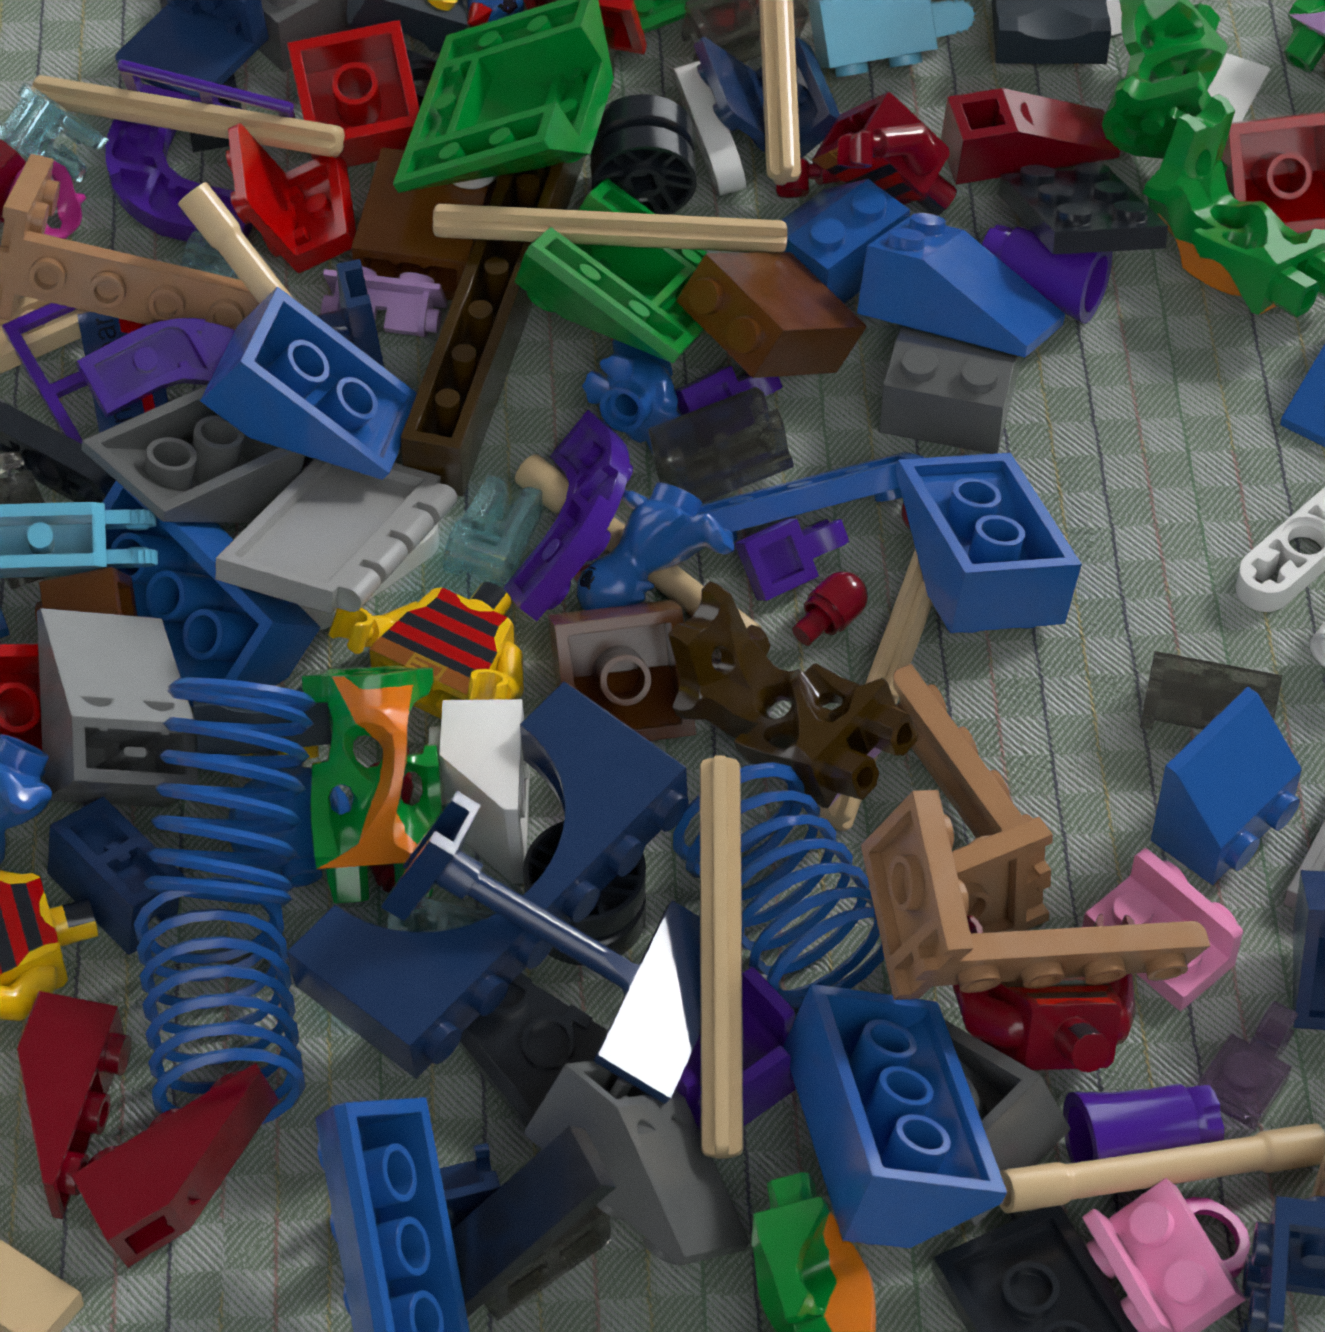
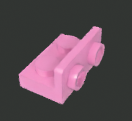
(1161, 894)
(1163, 1263)

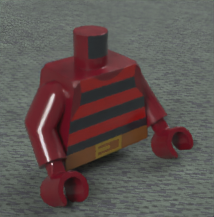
(887, 147)
(1052, 1025)

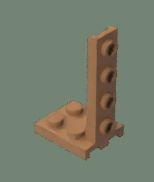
(100, 277)
(1007, 859)
(927, 932)

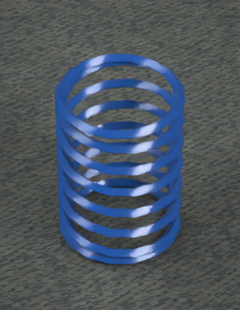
(256, 697)
(781, 879)
(289, 1057)

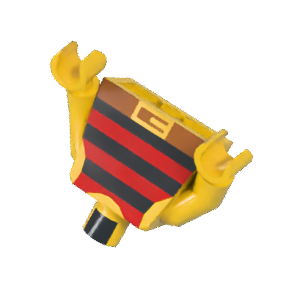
(458, 637)
(32, 941)

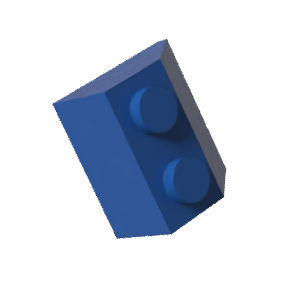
(834, 229)
(1227, 790)

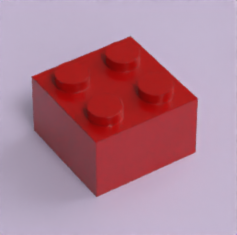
(360, 84)

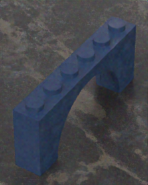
(425, 988)

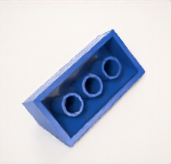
(209, 623)
(890, 1116)
(390, 1217)

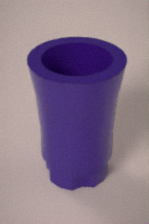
(1068, 281)
(1140, 1120)

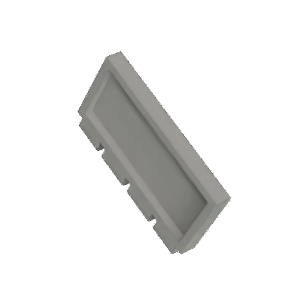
(335, 535)

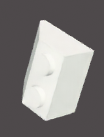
(485, 761)

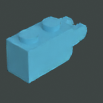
(869, 30)
(68, 539)

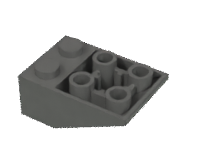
(107, 708)
(653, 1158)

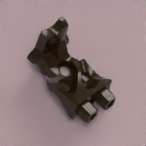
(738, 692)

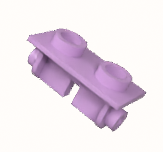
(406, 300)

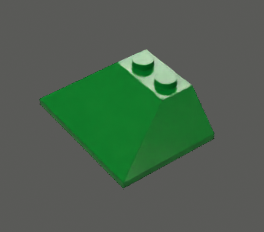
(511, 97)
(614, 288)

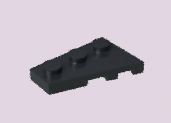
(528, 1044)

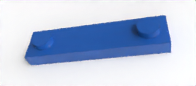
(809, 494)

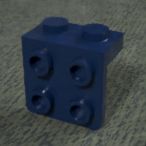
(198, 40)
(740, 94)
(1284, 1258)

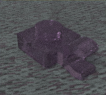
(1250, 1074)

